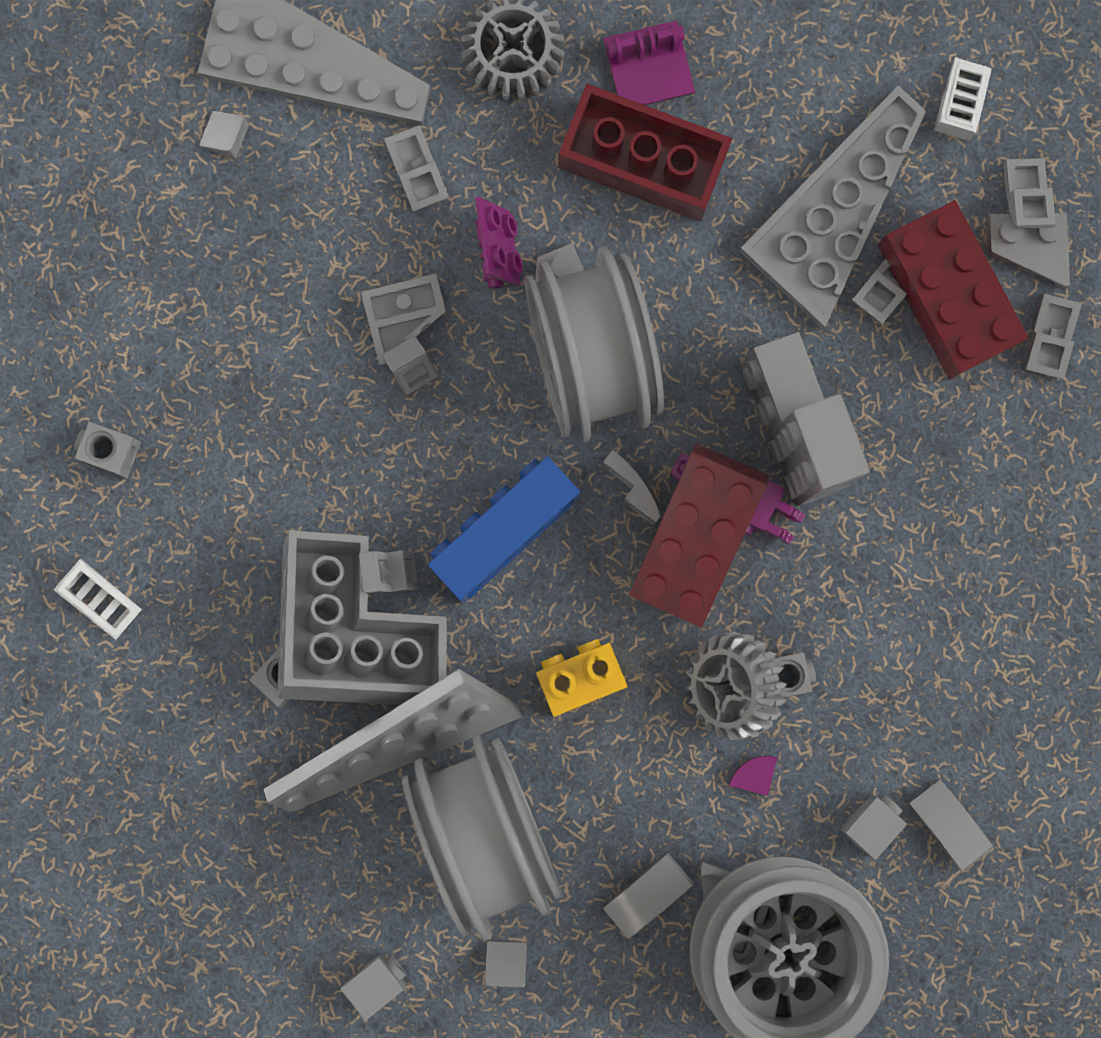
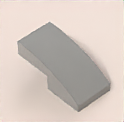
(416, 168)
(1027, 193)
(879, 294)
(1052, 336)
(639, 497)
(388, 572)
(951, 825)
(648, 895)

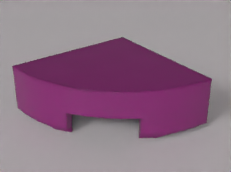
(755, 775)

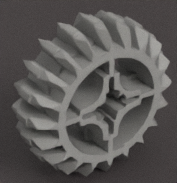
(493, 24)
(726, 692)

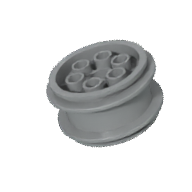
(595, 344)
(480, 838)
(854, 953)

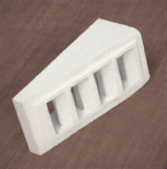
(953, 125)
(70, 579)

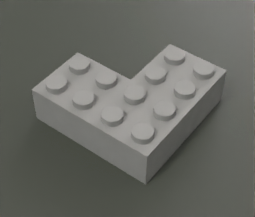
(808, 431)
(333, 644)

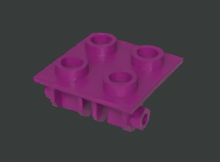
(650, 63)
(496, 232)

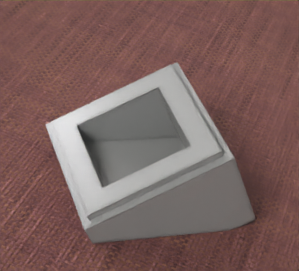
(224, 134)
(410, 365)
(505, 964)

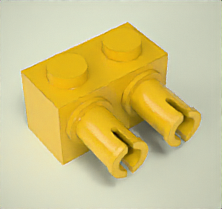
(580, 678)

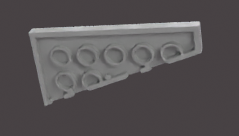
(298, 56)
(825, 223)
(424, 725)

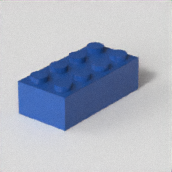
(505, 529)

